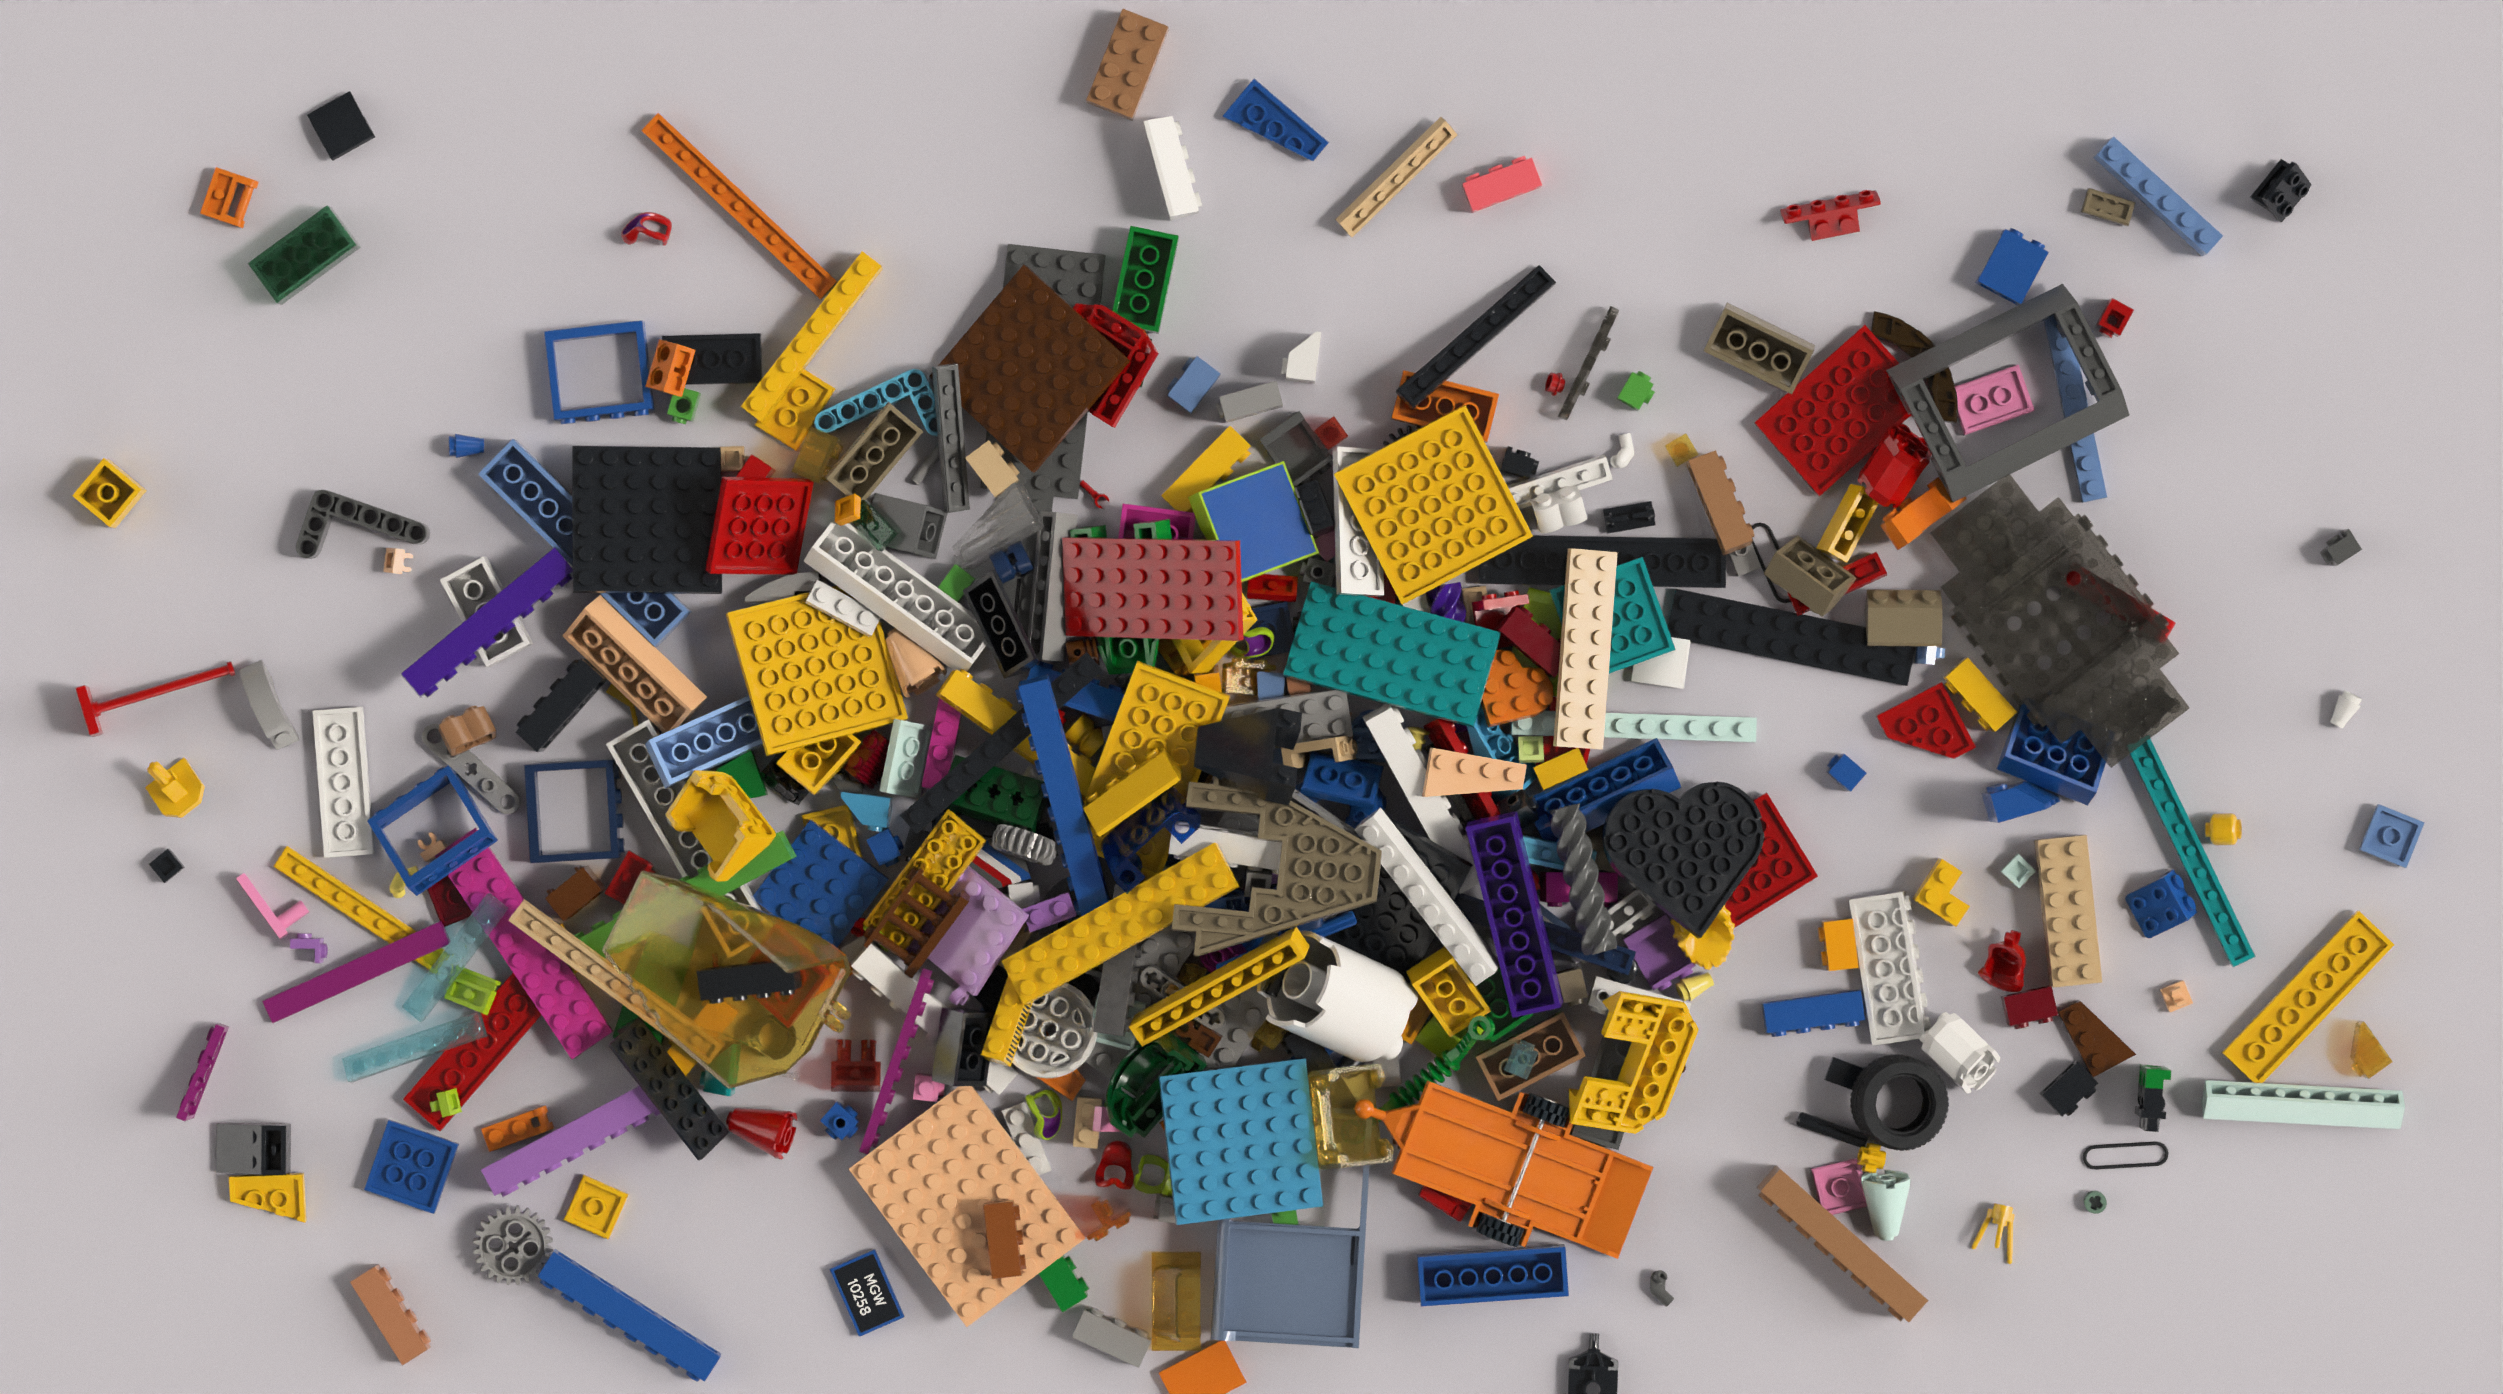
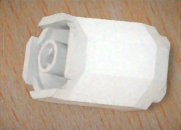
(1959, 1052)

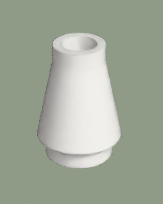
(2345, 708)

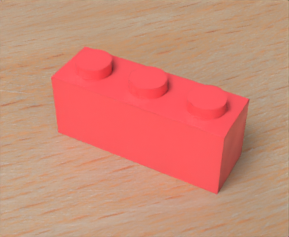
(1501, 184)

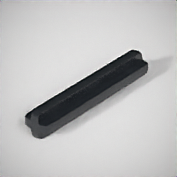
(1831, 1129)

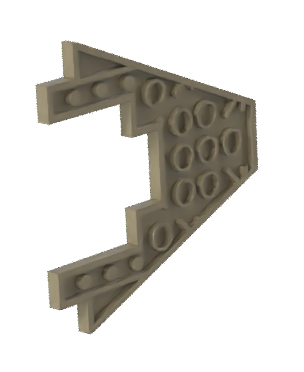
(1318, 876)

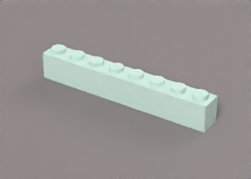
(2303, 1104)

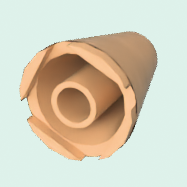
(913, 665)

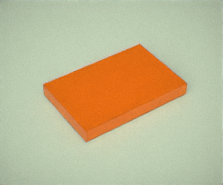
(1204, 1372)

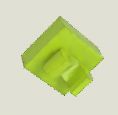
(447, 1102)

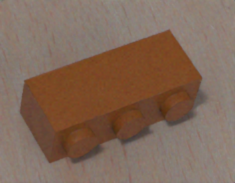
(1004, 1239)

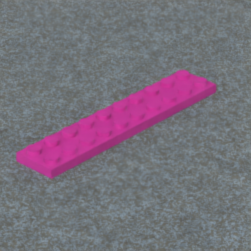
(541, 973)

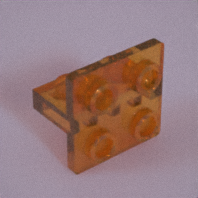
(1104, 1213)

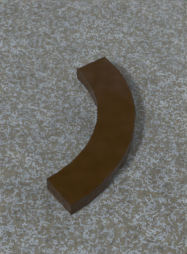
(1914, 343)

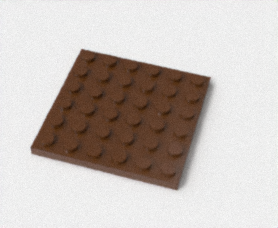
(1032, 368)

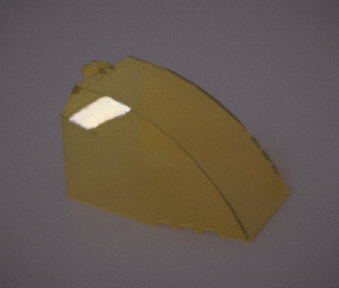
(681, 928)

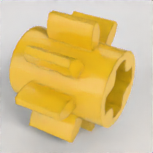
(1871, 1157)

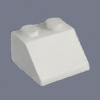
(1303, 361)

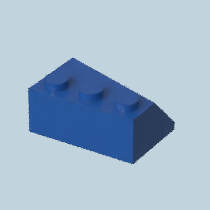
(2016, 800)

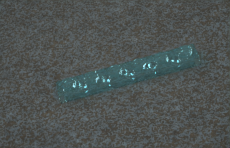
(455, 957)
(414, 1047)

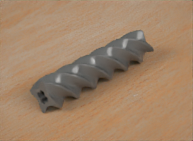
(1582, 875)

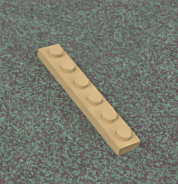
(1396, 177)

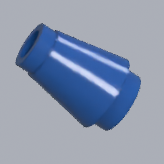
(465, 445)

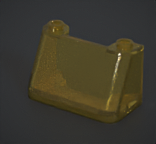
(1339, 1133)

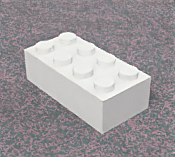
(472, 589)

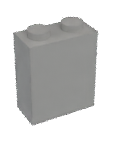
(1249, 402)

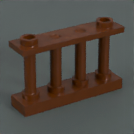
(940, 921)

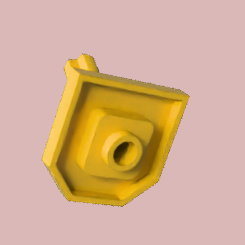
(175, 789)

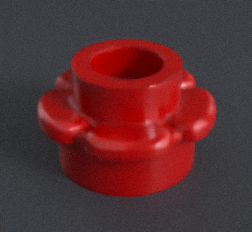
(1554, 383)

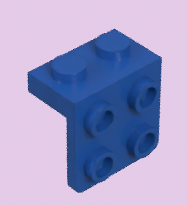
(2161, 904)

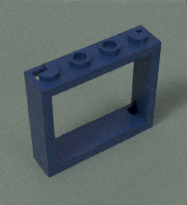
(533, 811)

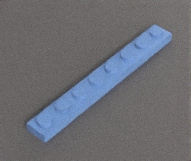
(2073, 400)

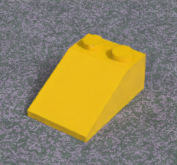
(818, 762)
(1447, 991)

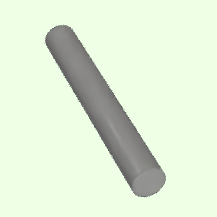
(926, 466)

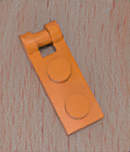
(516, 1129)

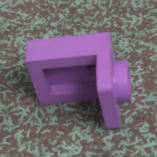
(305, 941)

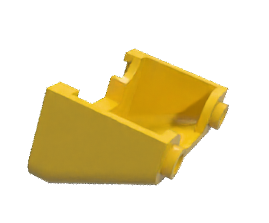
(721, 820)

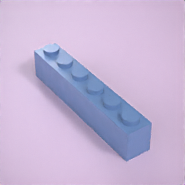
(2158, 196)

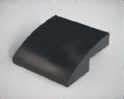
(341, 126)

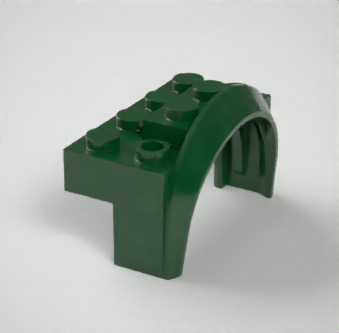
(1134, 1074)

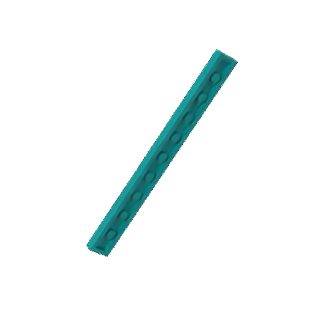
(2191, 854)

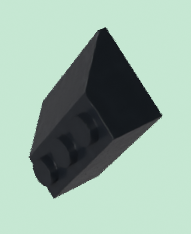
(960, 1047)

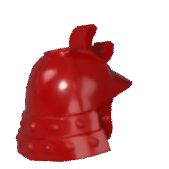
(2005, 964)

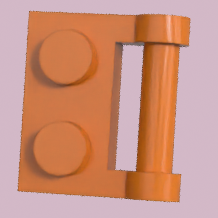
(221, 195)

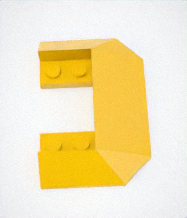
(1660, 1045)

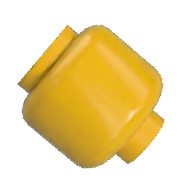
(2224, 829)

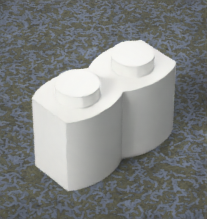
(1559, 509)

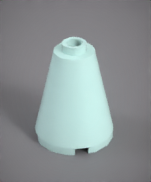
(1886, 1201)

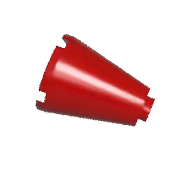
(764, 1129)

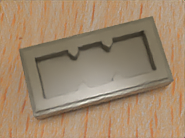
(2108, 207)

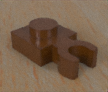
(1202, 1038)

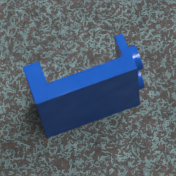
(2012, 266)

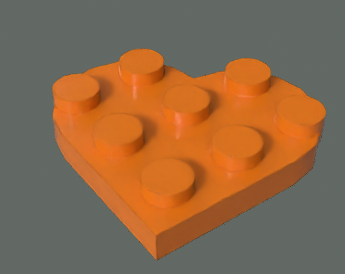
(1514, 691)

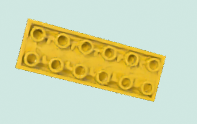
(946, 855)

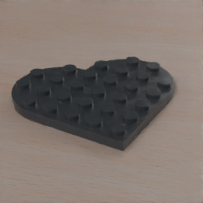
(1685, 849)

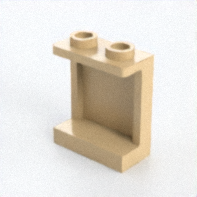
(1343, 749)

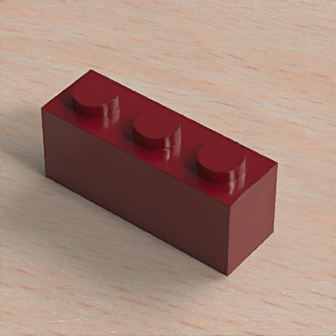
(1531, 639)

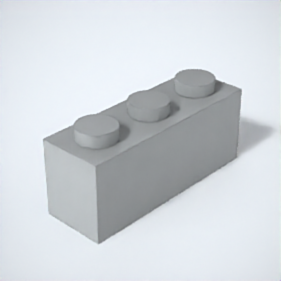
(1112, 1336)

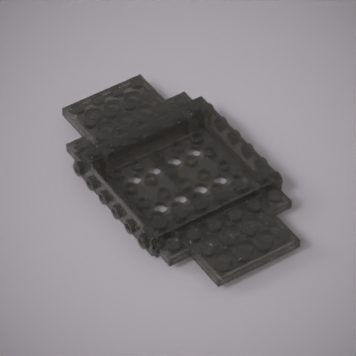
(2105, 683)

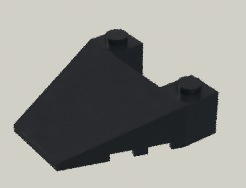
(1244, 752)

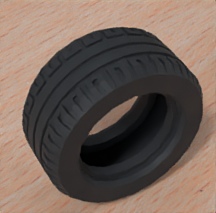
(1929, 1119)

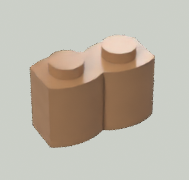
(467, 730)

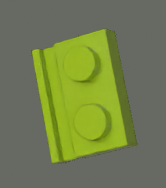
(473, 991)

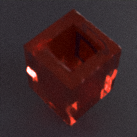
(1331, 433)

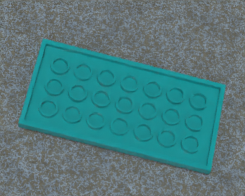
(1392, 654)

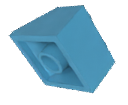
(870, 809)

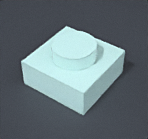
(2018, 871)

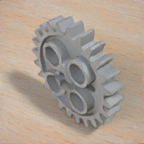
(498, 1228)

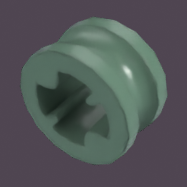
(2102, 1199)

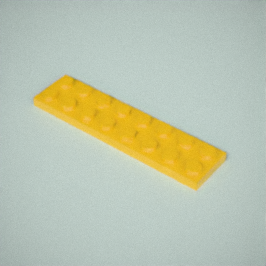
(2308, 998)

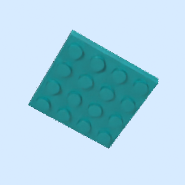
(1637, 621)

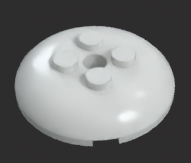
(1069, 1046)

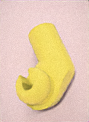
(397, 885)

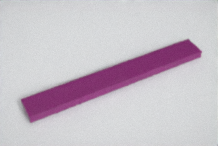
(356, 972)

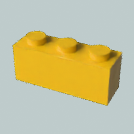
(1847, 524)
(1979, 695)

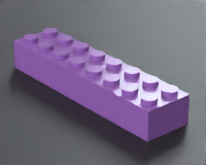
(569, 1141)

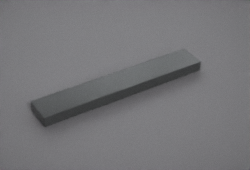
(950, 438)

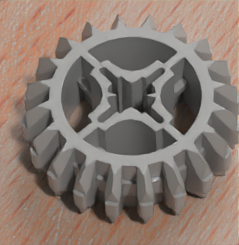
(1024, 844)

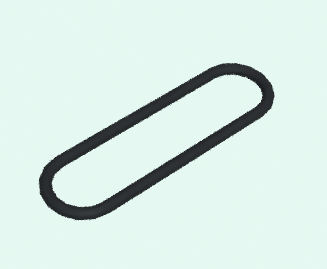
(1761, 562)
(2125, 1165)

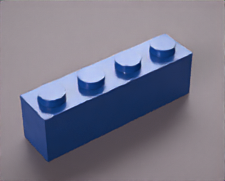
(1813, 1011)

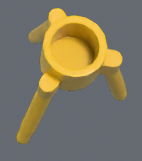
(2003, 1217)

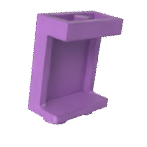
(1658, 953)

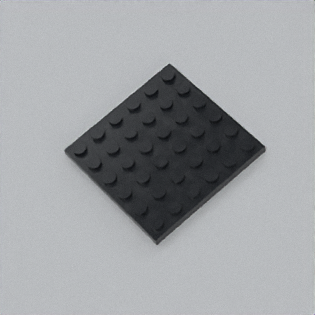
(644, 519)

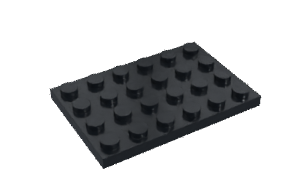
(1392, 927)

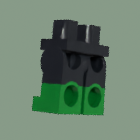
(2150, 1096)

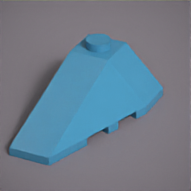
(1495, 744)

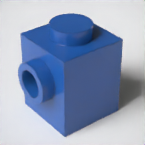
(886, 847)

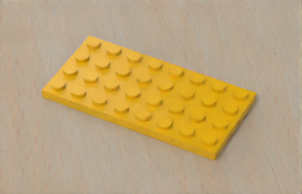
(1157, 714)

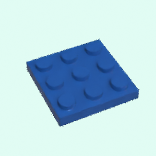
(411, 1166)

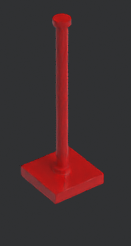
(92, 710)

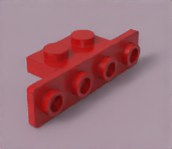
(1831, 216)

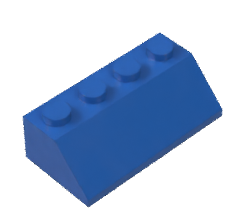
(1091, 699)

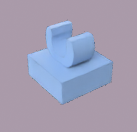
(1927, 654)

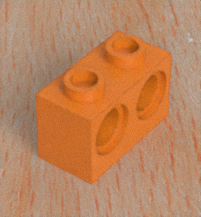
(670, 368)

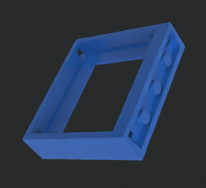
(614, 411)
(452, 858)

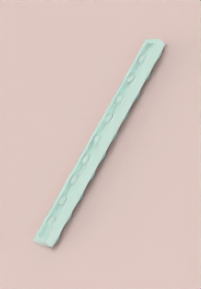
(1654, 726)

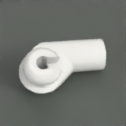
(1625, 454)

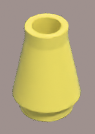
(1693, 986)

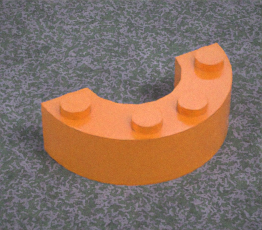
(1918, 514)

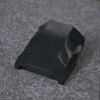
(783, 782)

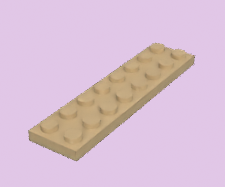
(1585, 648)

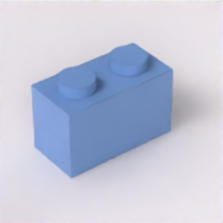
(1193, 384)

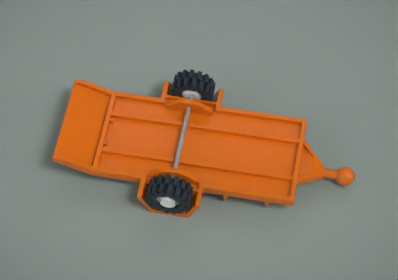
(1516, 1167)

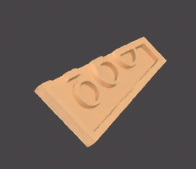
(1465, 773)

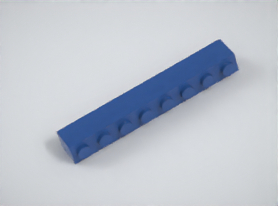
(629, 1315)

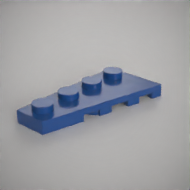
(1270, 117)

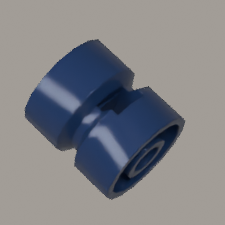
(1003, 566)

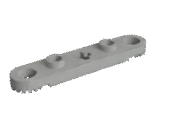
(485, 780)

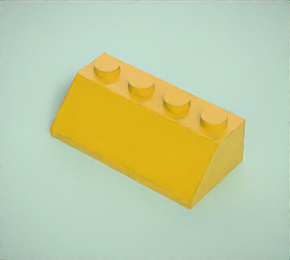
(1131, 791)

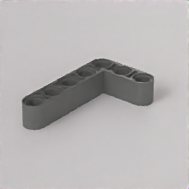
(357, 517)

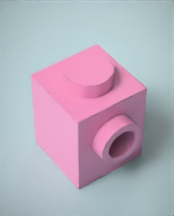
(926, 1089)

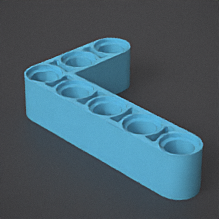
(879, 391)

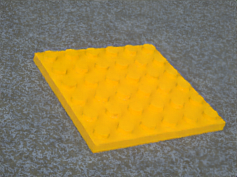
(1433, 504)
(812, 674)

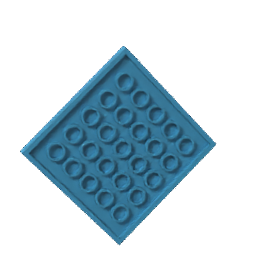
(1240, 1141)

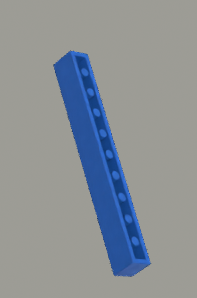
(1063, 792)

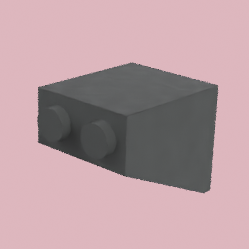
(917, 524)

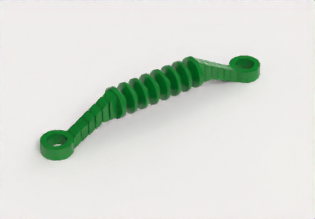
(1451, 1060)

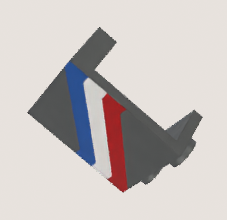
(999, 867)

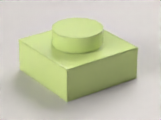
(1530, 749)

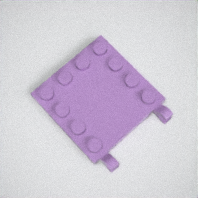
(977, 935)

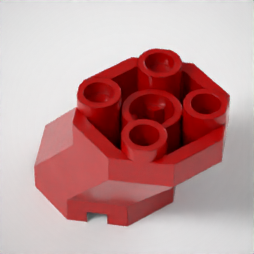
(1895, 466)

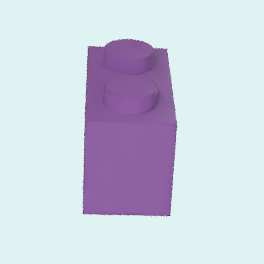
(1050, 911)

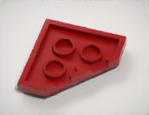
(1928, 723)

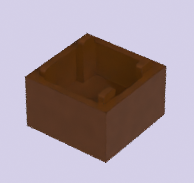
(575, 892)

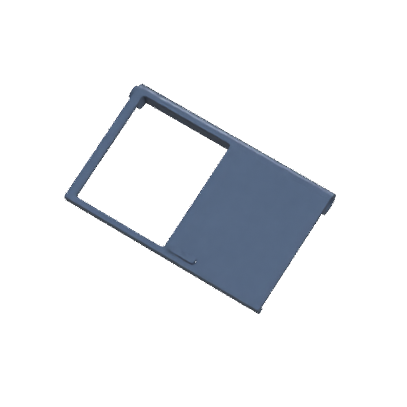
(1289, 1282)

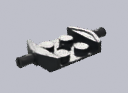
(1593, 1367)

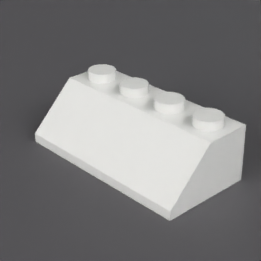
(1171, 167)

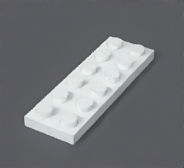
(1356, 562)
(343, 782)

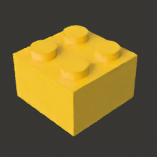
(109, 493)

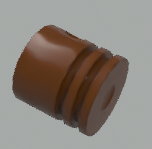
(1082, 647)

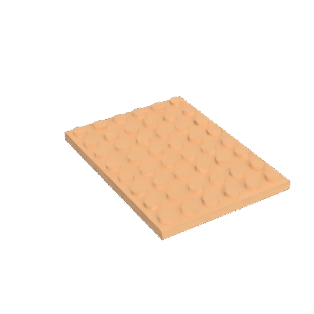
(933, 1194)

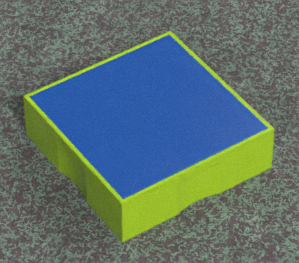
(1260, 513)

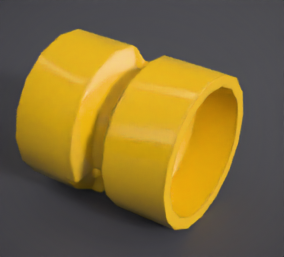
(1086, 736)

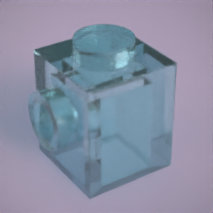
(1521, 1059)

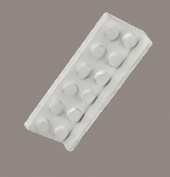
(1889, 967)

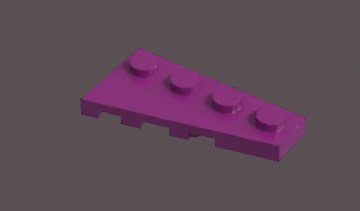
(200, 1078)

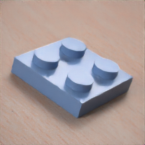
(2391, 836)

